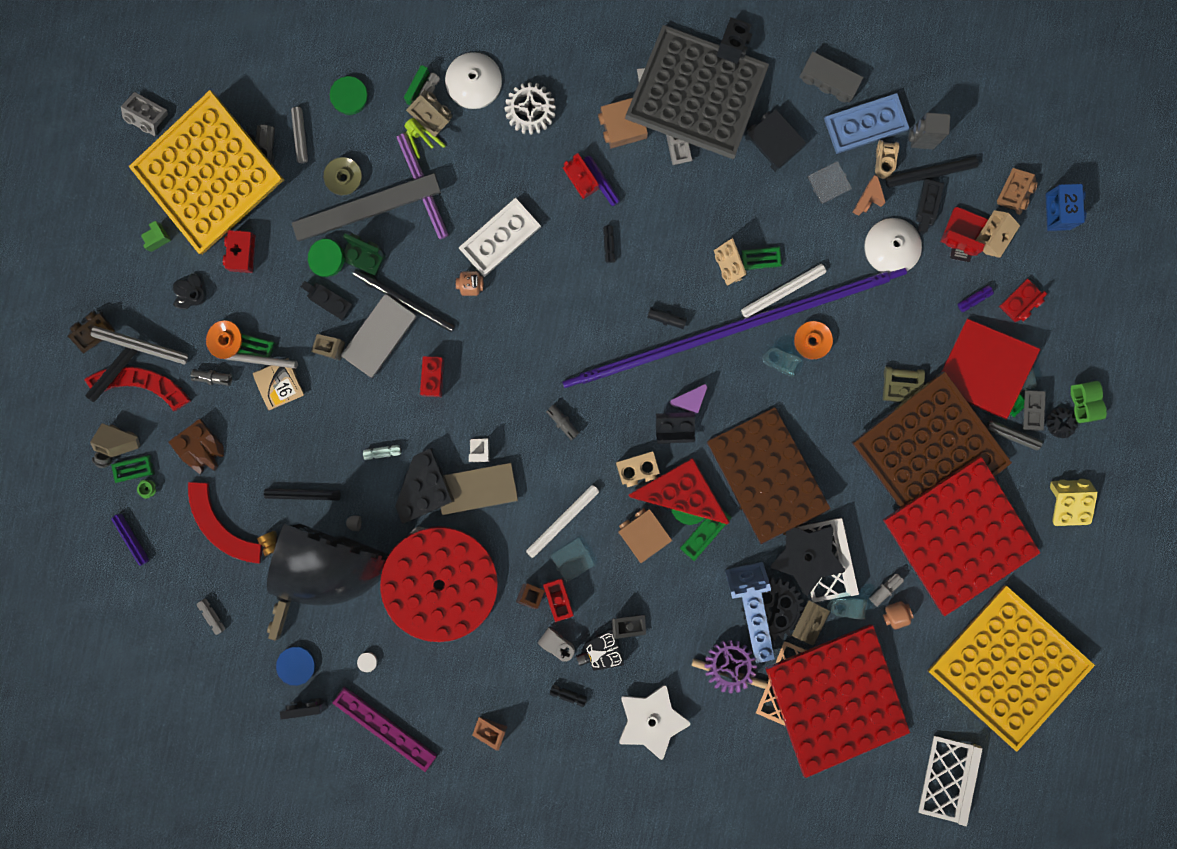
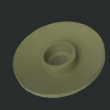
(338, 168)

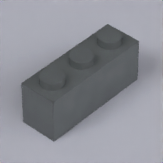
(830, 77)
(929, 131)

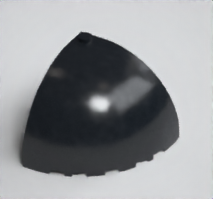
(321, 568)

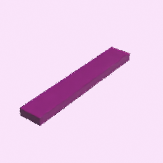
(384, 729)

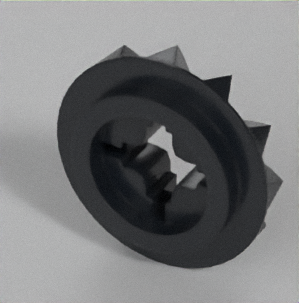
(1053, 423)

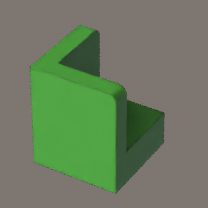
(155, 237)

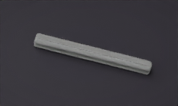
(139, 345)

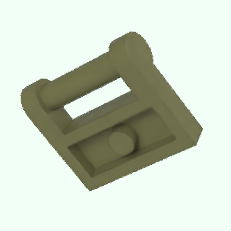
(898, 390)

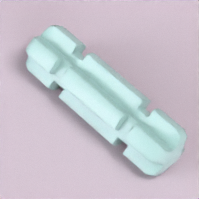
(381, 452)

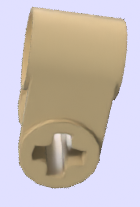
(886, 155)

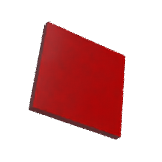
(989, 367)

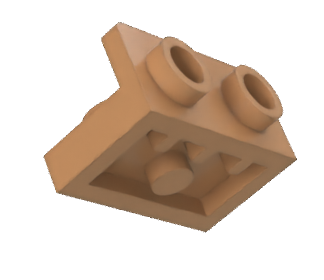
(1017, 190)

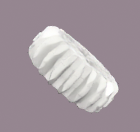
(522, 108)

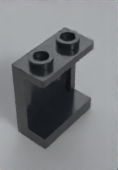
(775, 139)

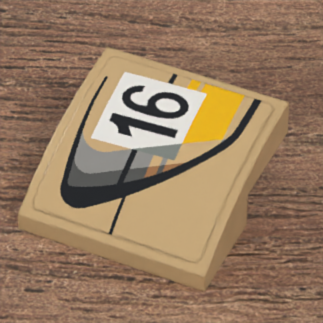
(278, 385)

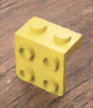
(1073, 502)

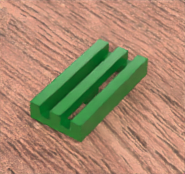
(416, 85)
(766, 258)
(269, 350)
(148, 465)

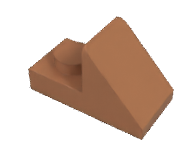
(871, 193)

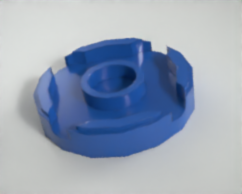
(295, 665)

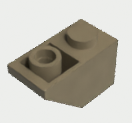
(113, 442)

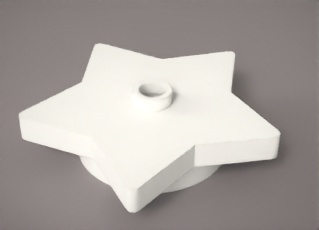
(656, 707)

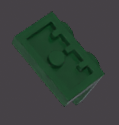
(363, 255)

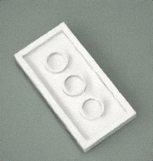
(499, 237)

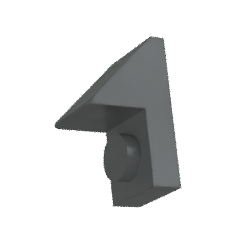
(629, 626)

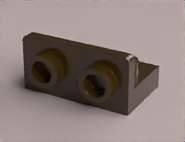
(81, 333)

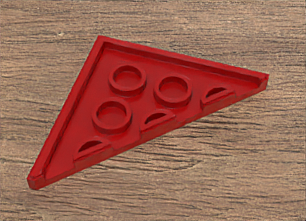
(683, 491)

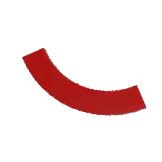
(149, 380)
(215, 531)

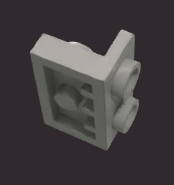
(143, 113)

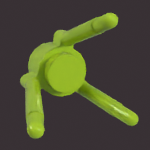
(415, 129)

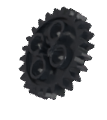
(790, 612)

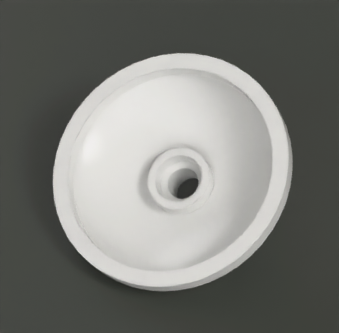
(473, 92)
(881, 250)

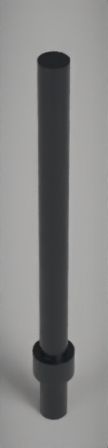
(371, 282)

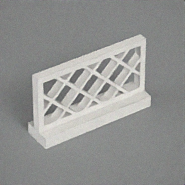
(844, 558)
(967, 785)

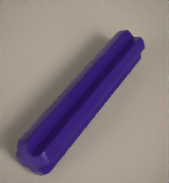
(604, 185)
(130, 539)

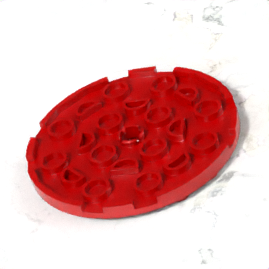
(433, 556)

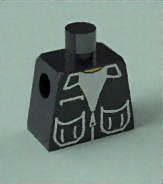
(601, 652)

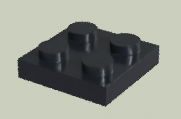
(299, 709)

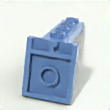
(749, 583)

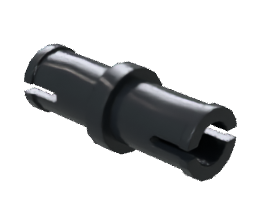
(667, 318)

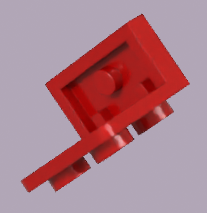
(963, 231)

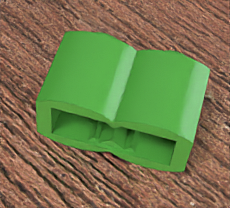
(1088, 402)

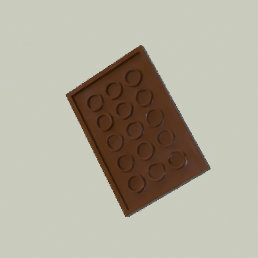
(768, 475)

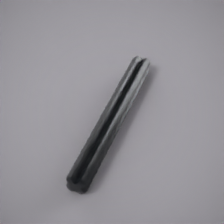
(931, 172)

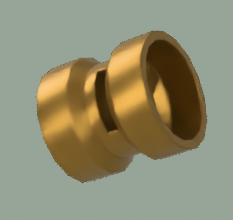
(269, 541)

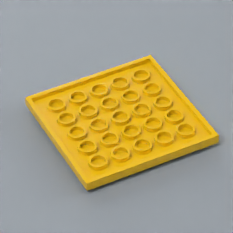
(206, 172)
(1011, 668)

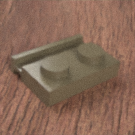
(810, 623)

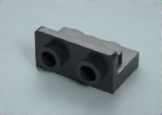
(675, 427)

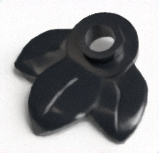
(186, 292)

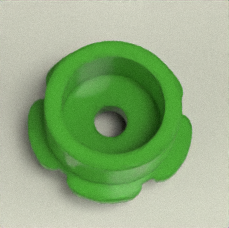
(151, 489)

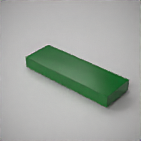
(702, 537)

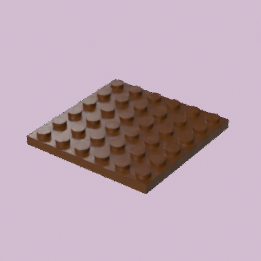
(927, 441)

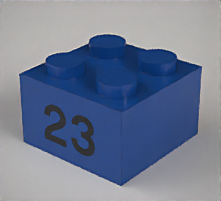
(1065, 207)

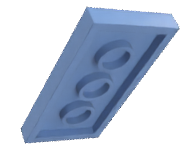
(866, 123)

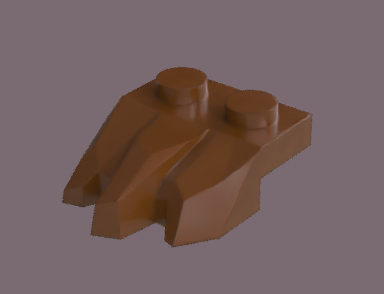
(198, 446)

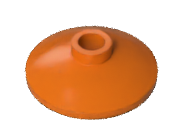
(822, 337)
(217, 338)

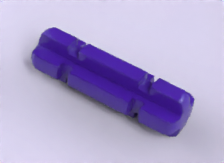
(975, 298)

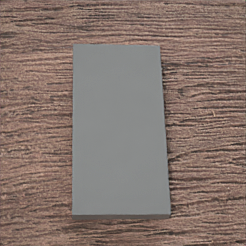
(378, 336)

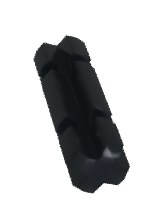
(609, 246)
(568, 695)

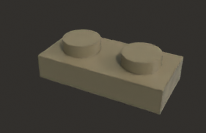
(275, 628)

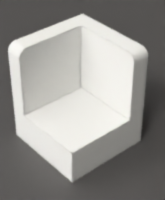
(479, 450)

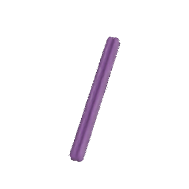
(417, 173)

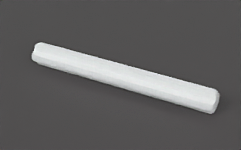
(783, 291)
(562, 521)

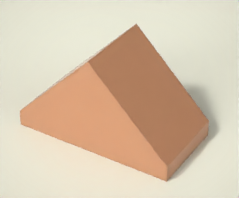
(489, 732)

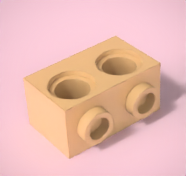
(636, 464)

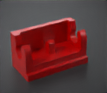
(580, 176)

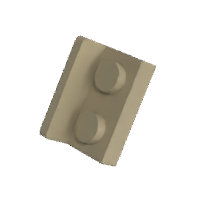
(430, 112)

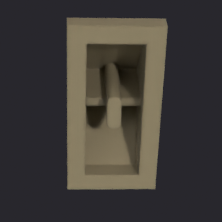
(328, 347)

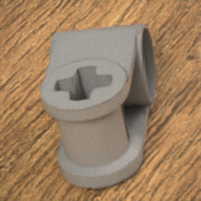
(553, 642)

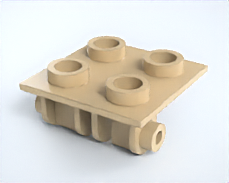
(730, 262)

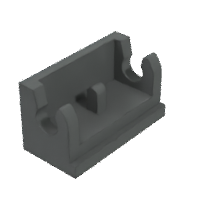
(1034, 410)

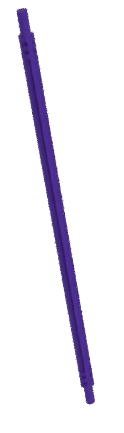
(734, 327)

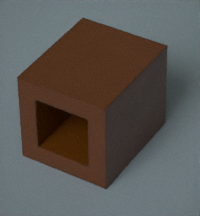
(530, 596)

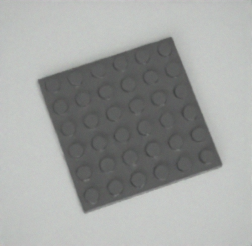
(695, 93)

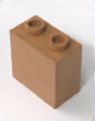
(618, 129)
(644, 535)

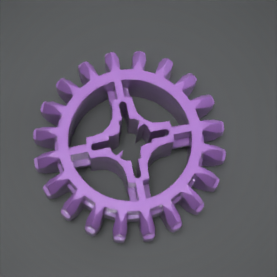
(734, 673)

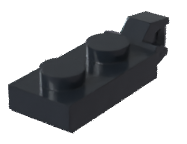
(928, 204)
(327, 300)

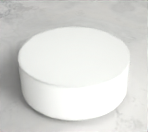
(367, 662)

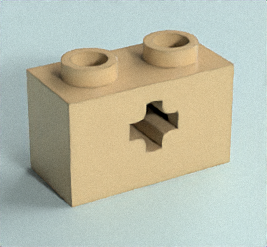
(998, 233)

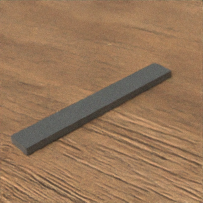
(366, 207)

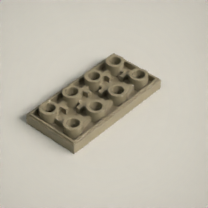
(481, 488)

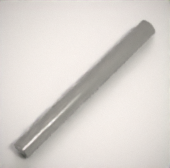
(264, 360)

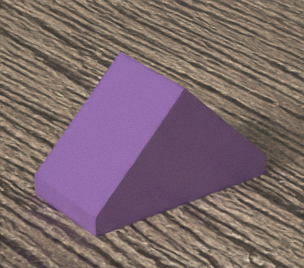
(691, 400)

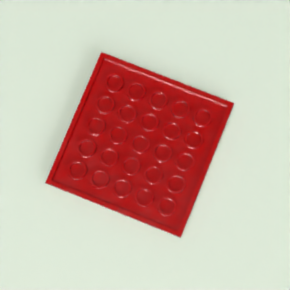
(961, 536)
(837, 700)

